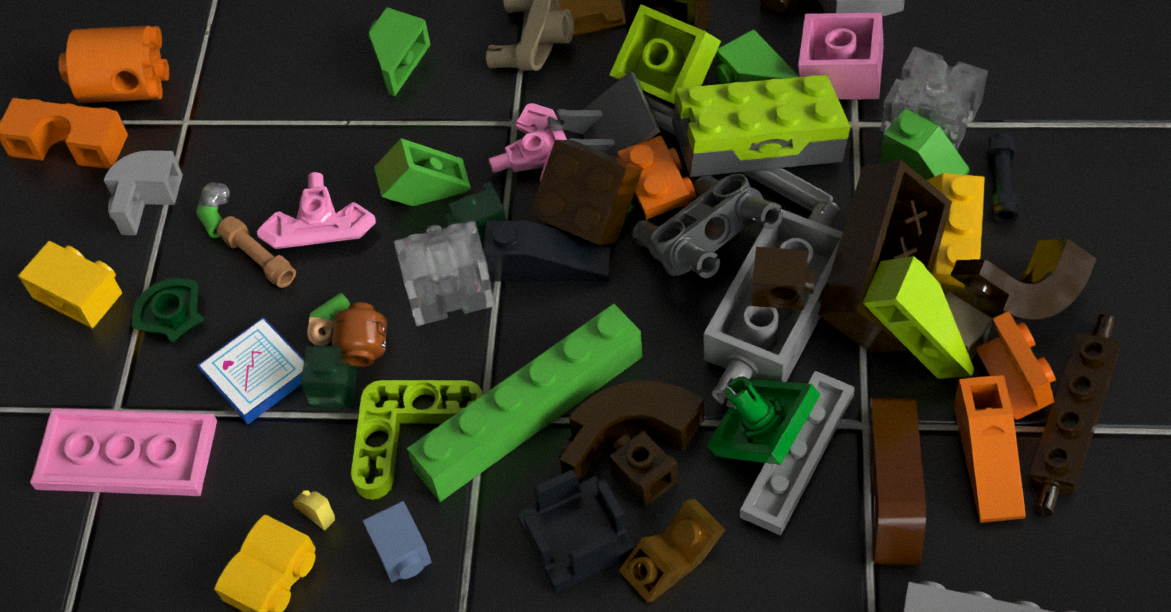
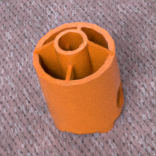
(114, 64)

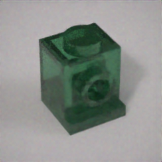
(478, 208)
(328, 378)

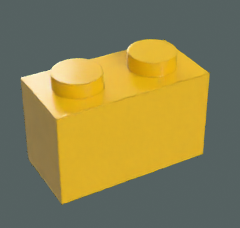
(71, 283)

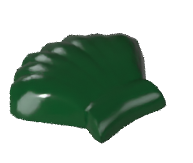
(168, 308)

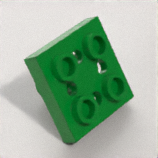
(758, 415)

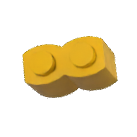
(266, 567)

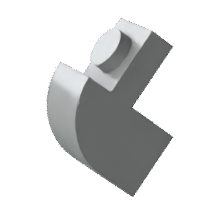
(138, 181)

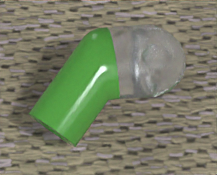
(210, 198)

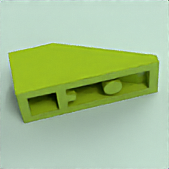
(918, 314)

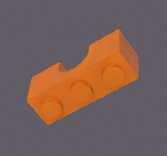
(90, 133)

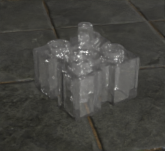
(936, 93)
(444, 272)

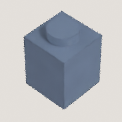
(397, 542)

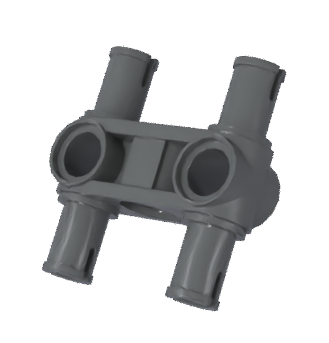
(706, 224)

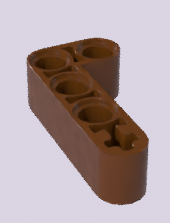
(897, 482)

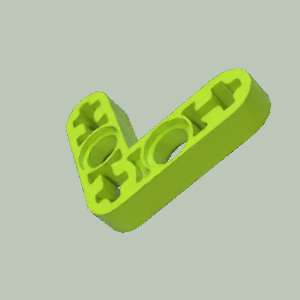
(389, 419)

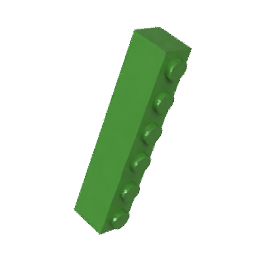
(526, 402)

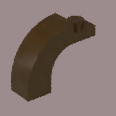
(1045, 288)
(630, 408)

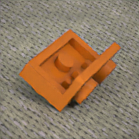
(660, 183)
(1024, 375)

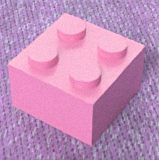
(845, 49)

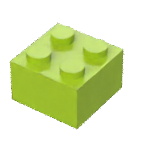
(665, 54)

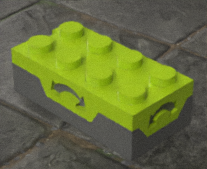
(759, 125)

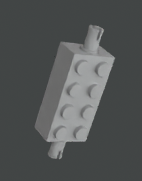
(767, 340)

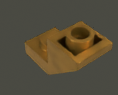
(669, 556)

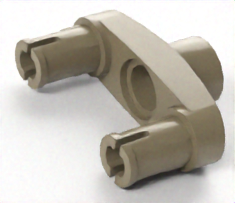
(543, 29)

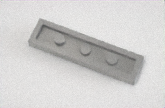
(781, 486)

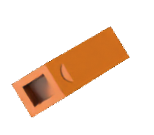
(990, 447)

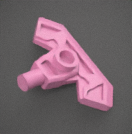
(535, 147)
(316, 220)

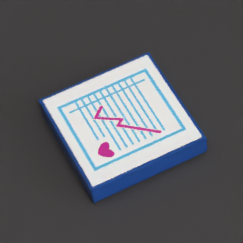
(254, 370)

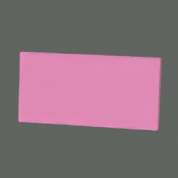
(124, 452)

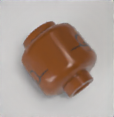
(360, 334)

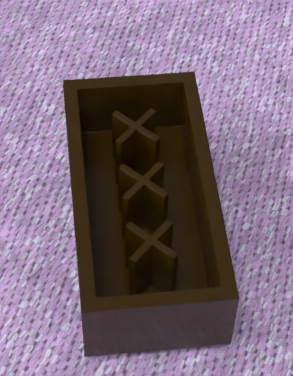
(889, 218)

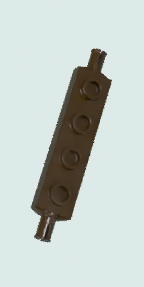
(1074, 414)

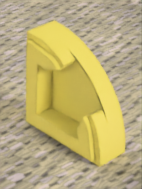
(315, 508)

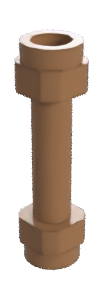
(276, 268)

